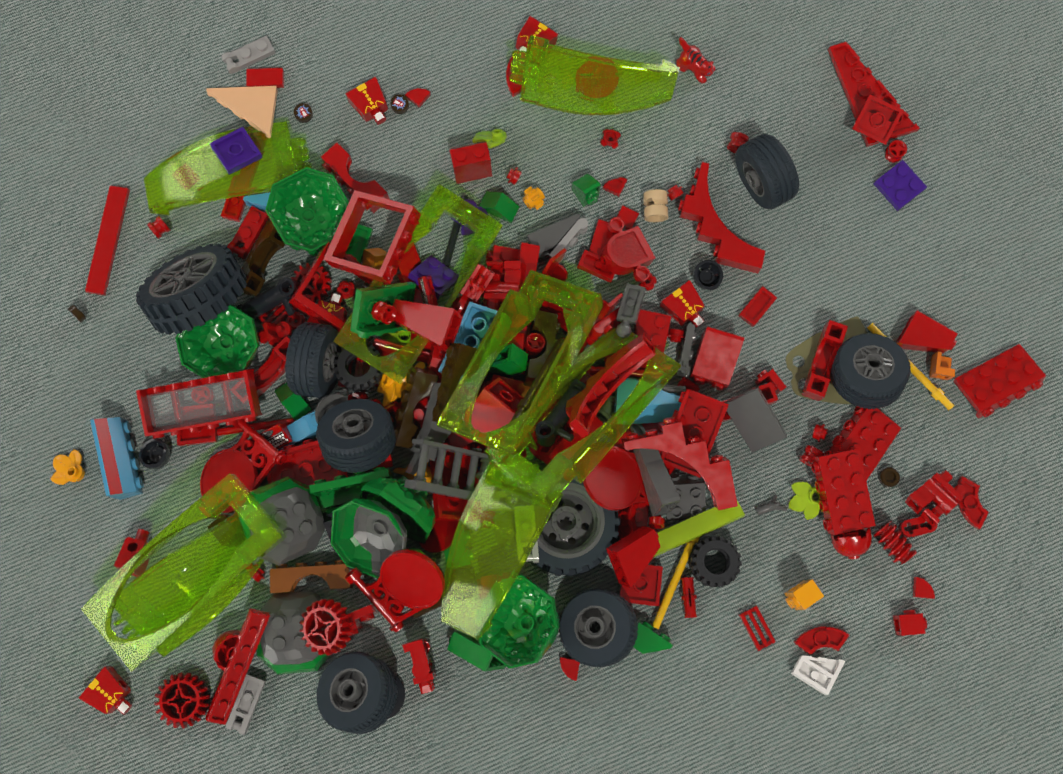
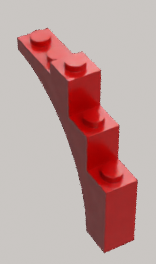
(710, 229)
(618, 367)
(671, 439)

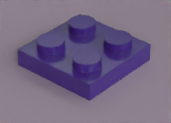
(235, 150)
(900, 185)
(442, 276)

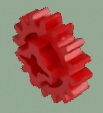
(318, 279)

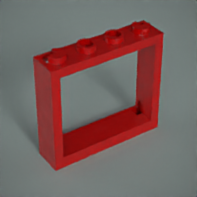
(348, 226)
(312, 308)

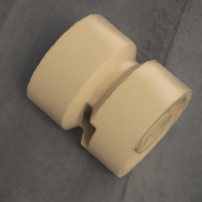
(655, 205)

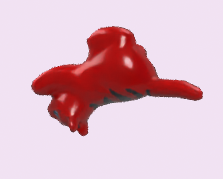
(693, 60)

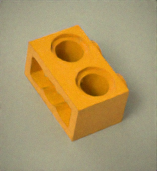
(803, 595)

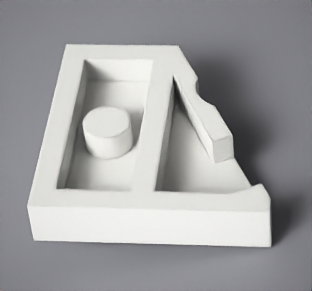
(818, 672)

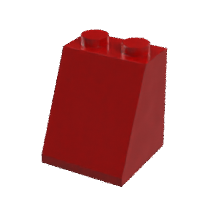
(471, 162)
(716, 358)
(495, 406)

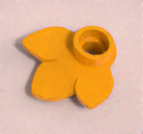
(387, 387)
(66, 466)

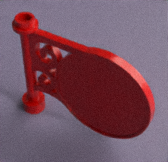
(240, 463)
(619, 483)
(410, 582)

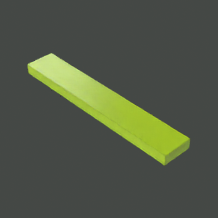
(696, 527)

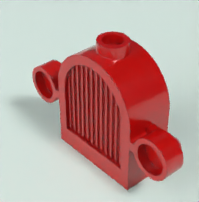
(627, 251)

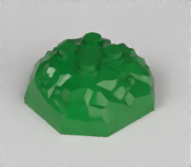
(306, 208)
(220, 345)
(407, 503)
(522, 625)

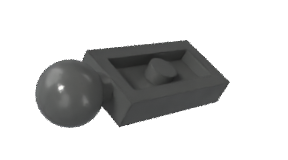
(629, 309)

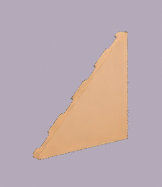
(249, 103)

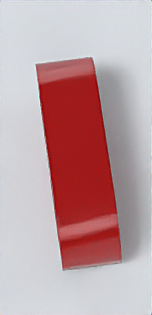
(915, 532)

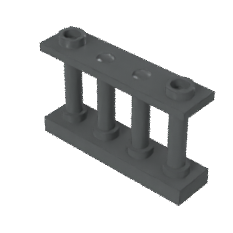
(452, 488)

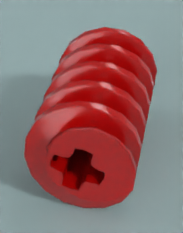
(896, 544)

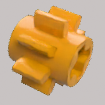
(533, 198)

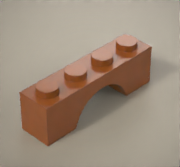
(286, 579)

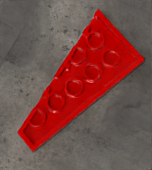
(860, 83)

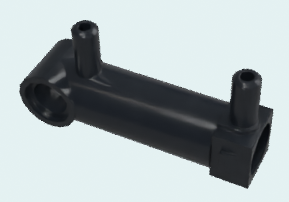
(271, 298)
(558, 418)

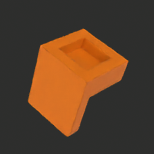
(374, 257)
(941, 367)

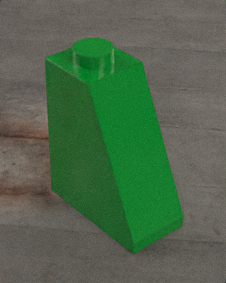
(472, 652)

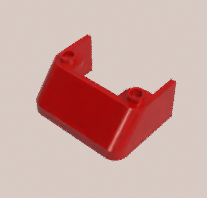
(557, 271)

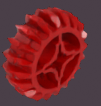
(335, 634)
(182, 692)

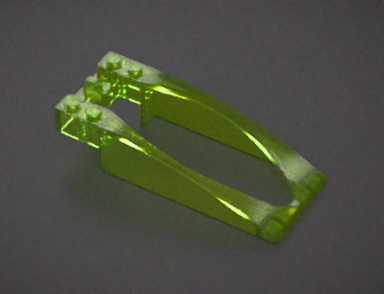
(486, 230)
(513, 315)
(583, 456)
(244, 559)

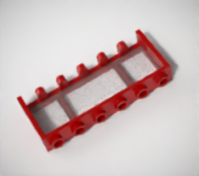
(199, 404)

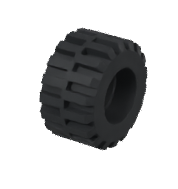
(354, 383)
(731, 557)

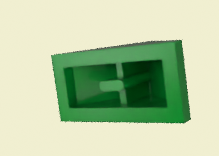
(499, 205)
(293, 403)

